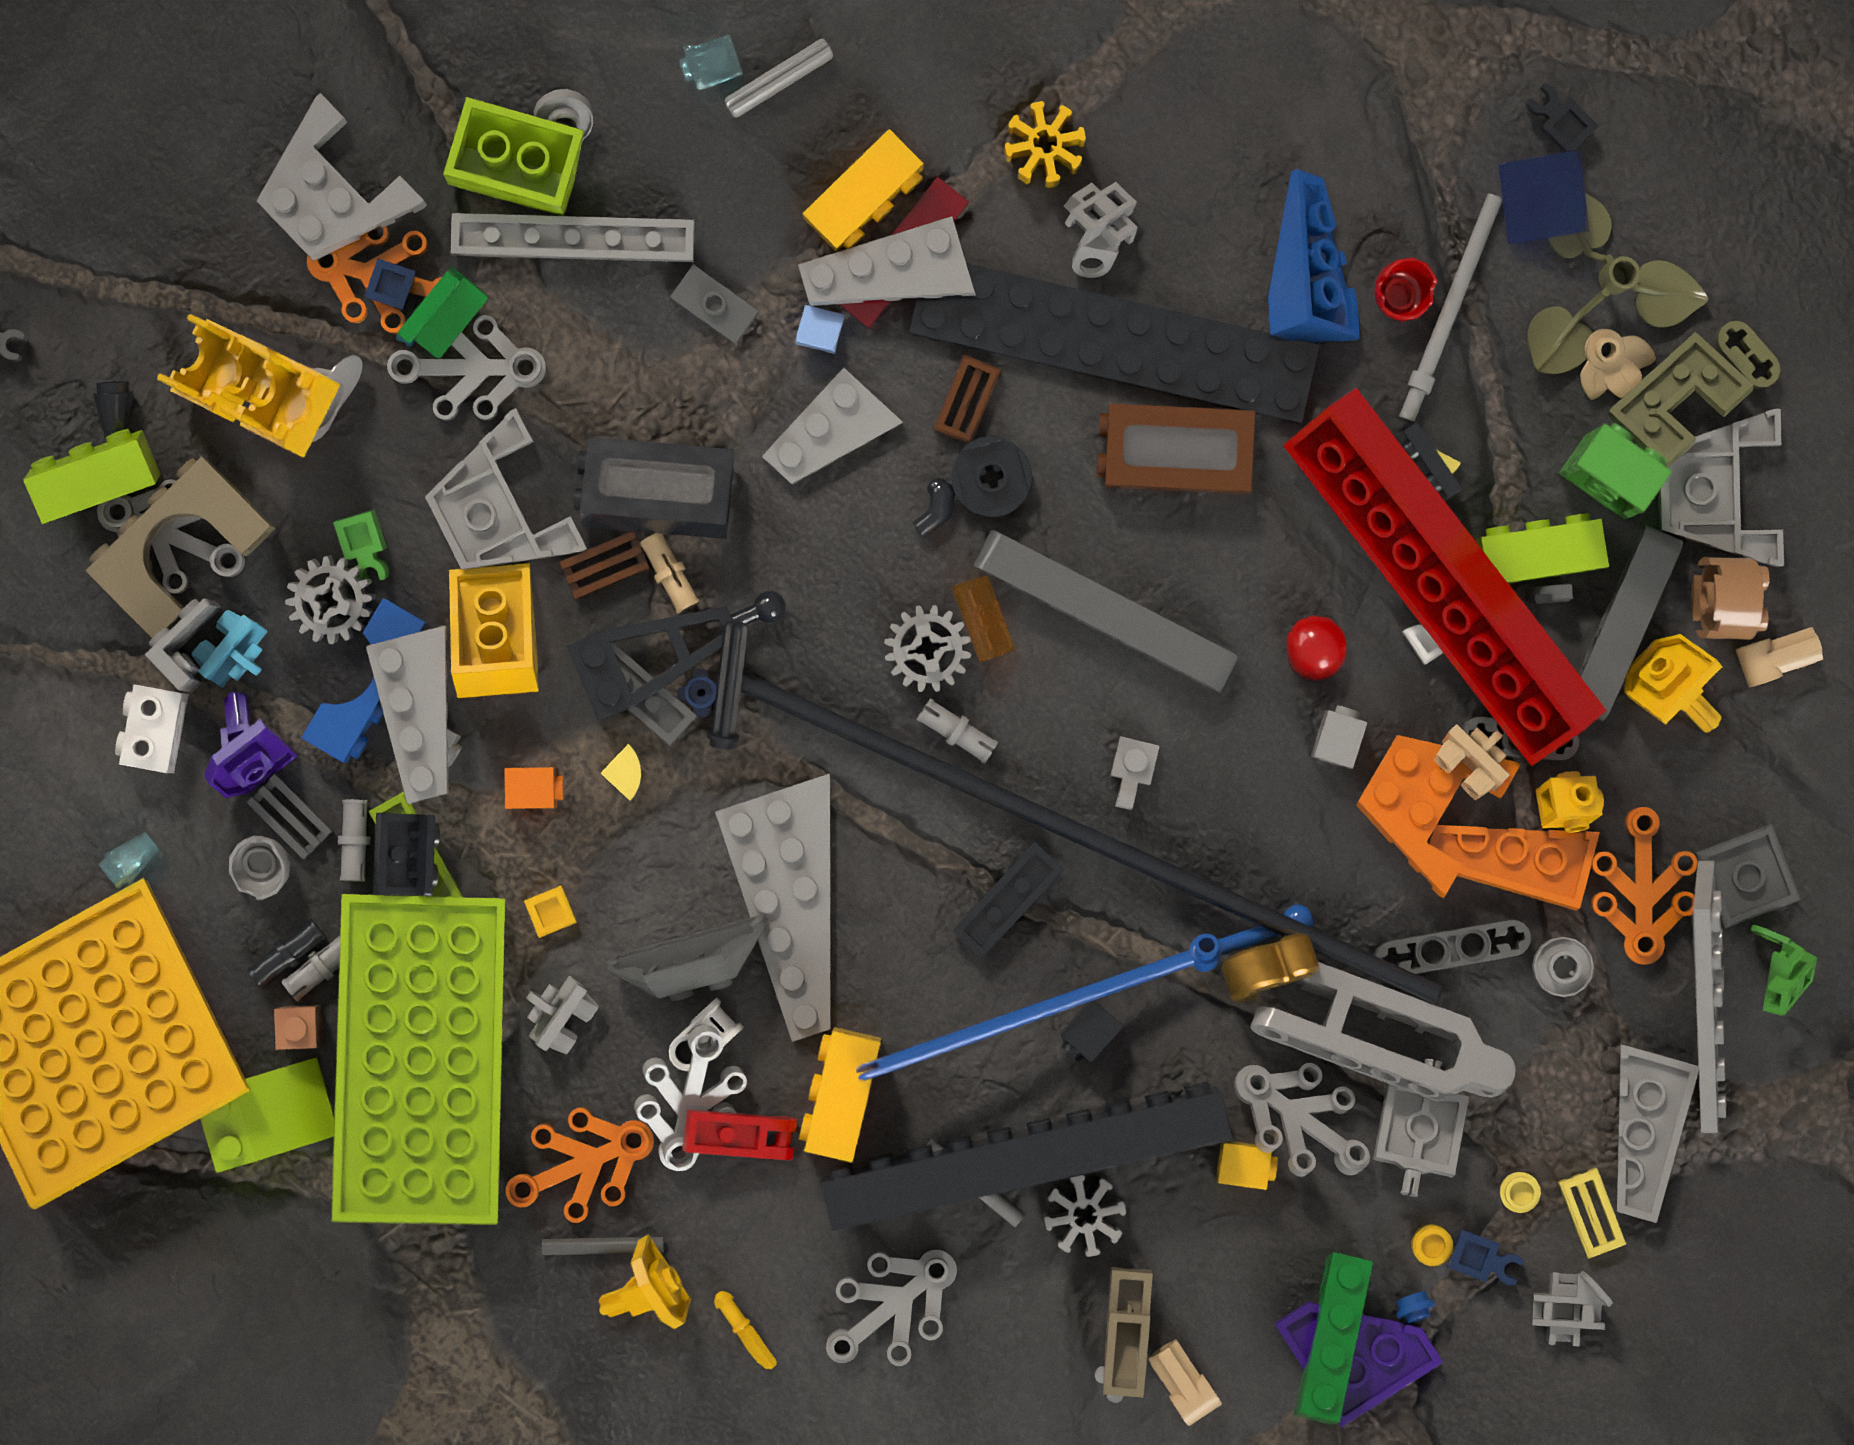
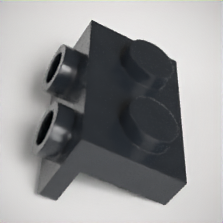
(405, 854)

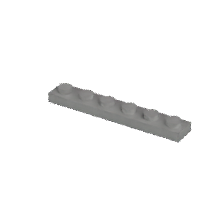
(572, 237)

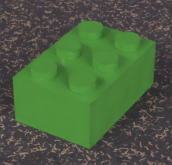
(1616, 470)

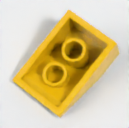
(493, 631)

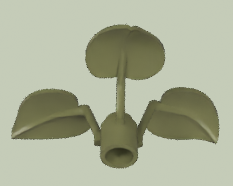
(1663, 296)

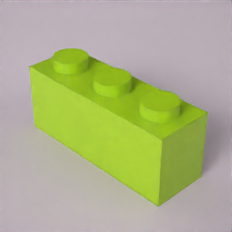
(91, 475)
(1546, 549)

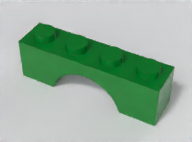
(1335, 1338)

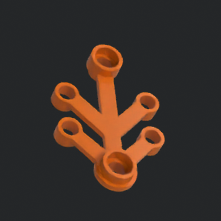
(345, 266)
(1643, 892)
(587, 1161)

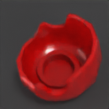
(1405, 289)
(1316, 648)

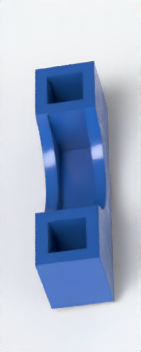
(342, 727)

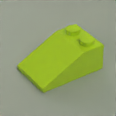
(277, 1115)

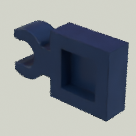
(1478, 1256)

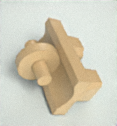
(1478, 754)

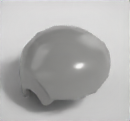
(259, 866)

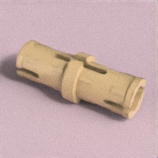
(669, 572)

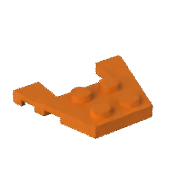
(1410, 798)

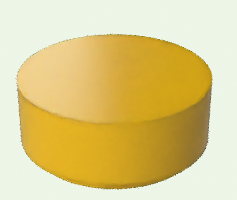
(1432, 1245)

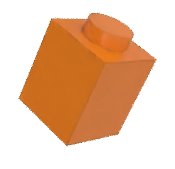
(533, 788)

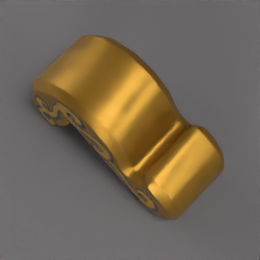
(1269, 966)

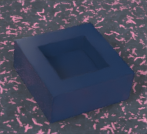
(391, 284)

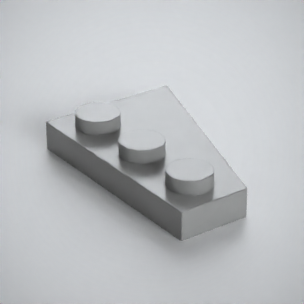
(829, 428)

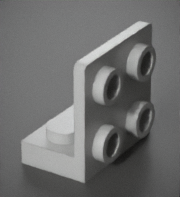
(165, 645)

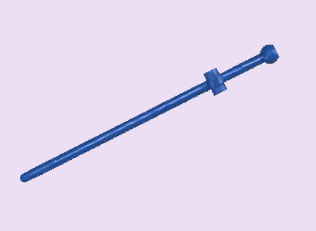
(1203, 956)

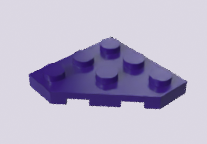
(1383, 1362)

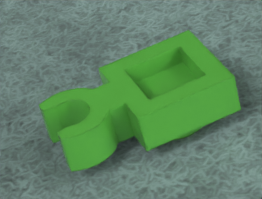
(362, 539)

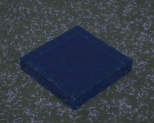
(1544, 197)

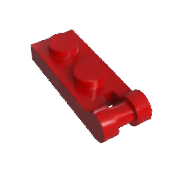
(738, 1134)

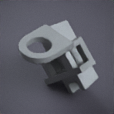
(1102, 235)
(1566, 1302)

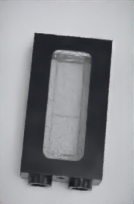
(655, 487)

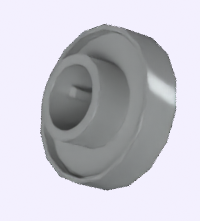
(567, 109)
(1562, 966)

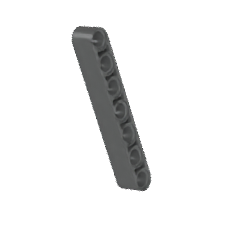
(1105, 611)

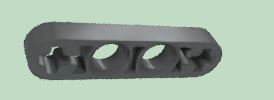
(1451, 943)

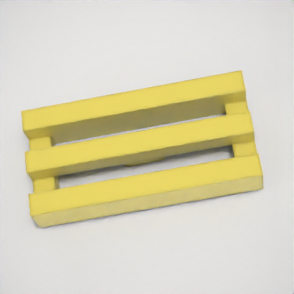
(1579, 1181)

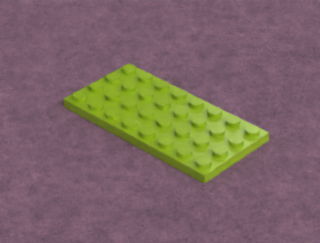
(418, 1060)

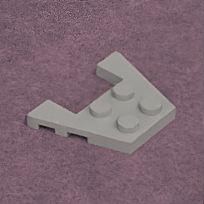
(316, 201)
(1704, 491)
(482, 514)

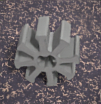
(1086, 1227)

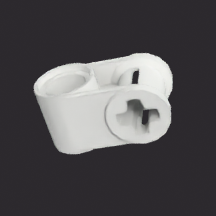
(703, 1018)

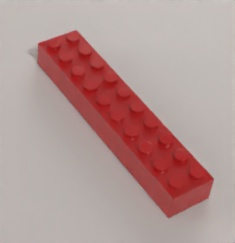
(1444, 577)

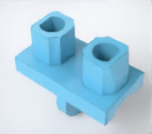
(234, 653)

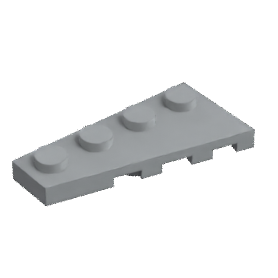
(903, 265)
(413, 697)
(1651, 1121)

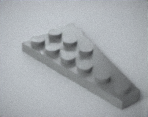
(784, 872)
(1709, 995)

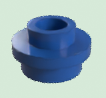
(1414, 1307)

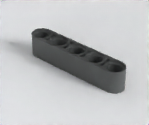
(1629, 614)

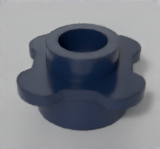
(689, 693)

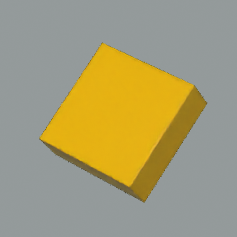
(550, 911)

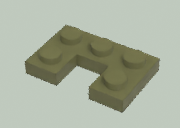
(1688, 369)

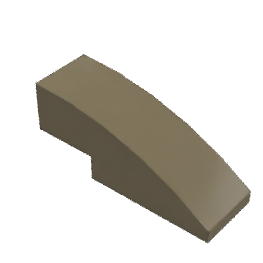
(1127, 1332)

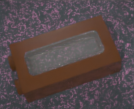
(1177, 448)

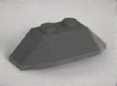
(690, 960)

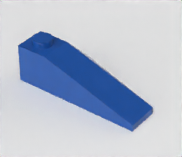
(1307, 280)

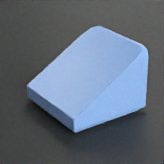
(819, 329)

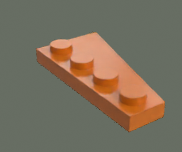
(1527, 862)

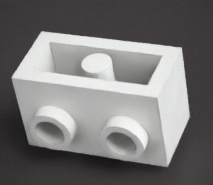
(151, 728)

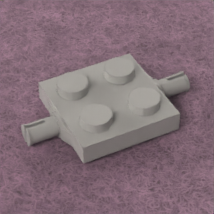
(1420, 1133)

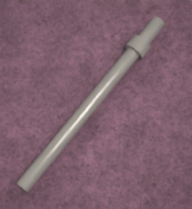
(1422, 380)

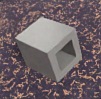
(1339, 737)

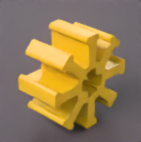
(1052, 134)

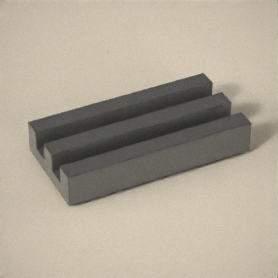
(265, 792)

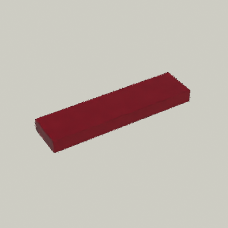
(935, 204)

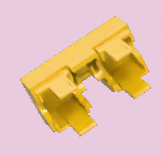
(231, 369)

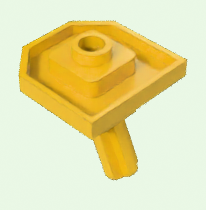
(1671, 679)
(652, 1288)

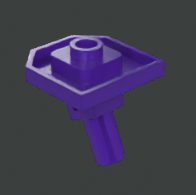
(247, 751)

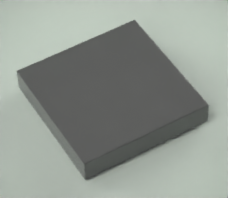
(1750, 875)

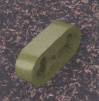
(1754, 348)

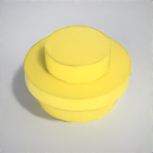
(1520, 1192)

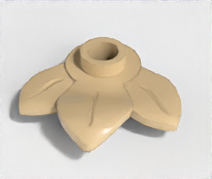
(1618, 370)

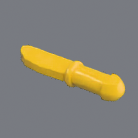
(744, 1330)

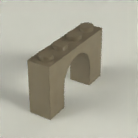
(125, 565)

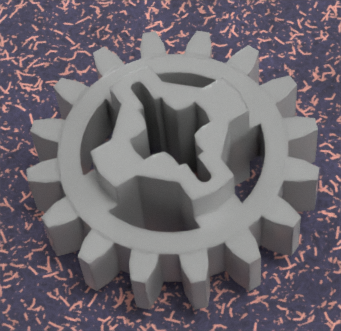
(314, 593)
(923, 630)

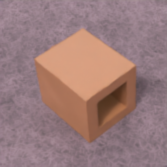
(298, 1027)

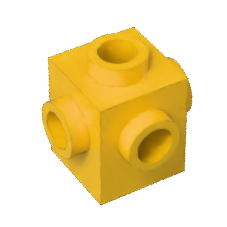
(1569, 802)

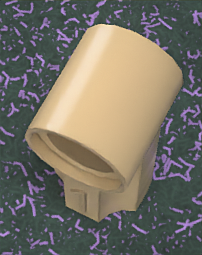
(1770, 658)
(1188, 1389)

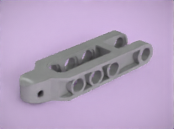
(1477, 1068)

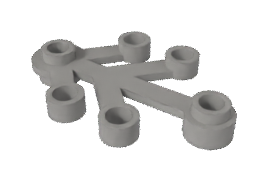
(476, 369)
(170, 535)
(691, 1097)
(1296, 1117)
(896, 1302)

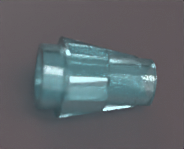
(128, 860)

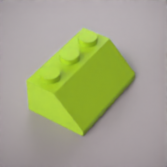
(514, 157)

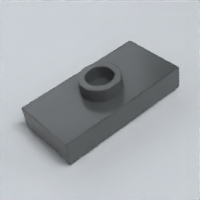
(714, 304)

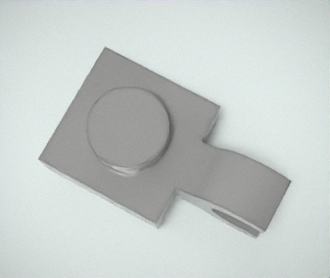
(1134, 765)

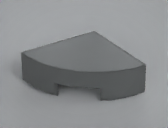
(1549, 594)

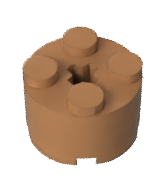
(1730, 598)

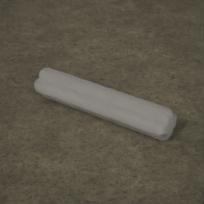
(779, 78)

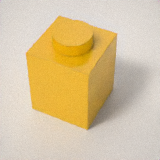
(1245, 1165)

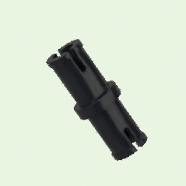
(286, 954)

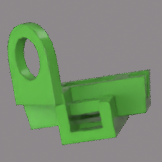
(1789, 972)

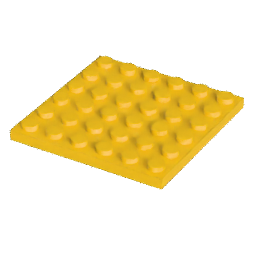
(103, 1045)

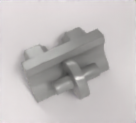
(554, 1010)

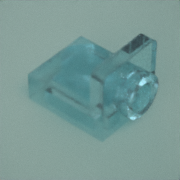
(710, 62)

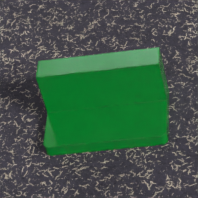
(444, 313)

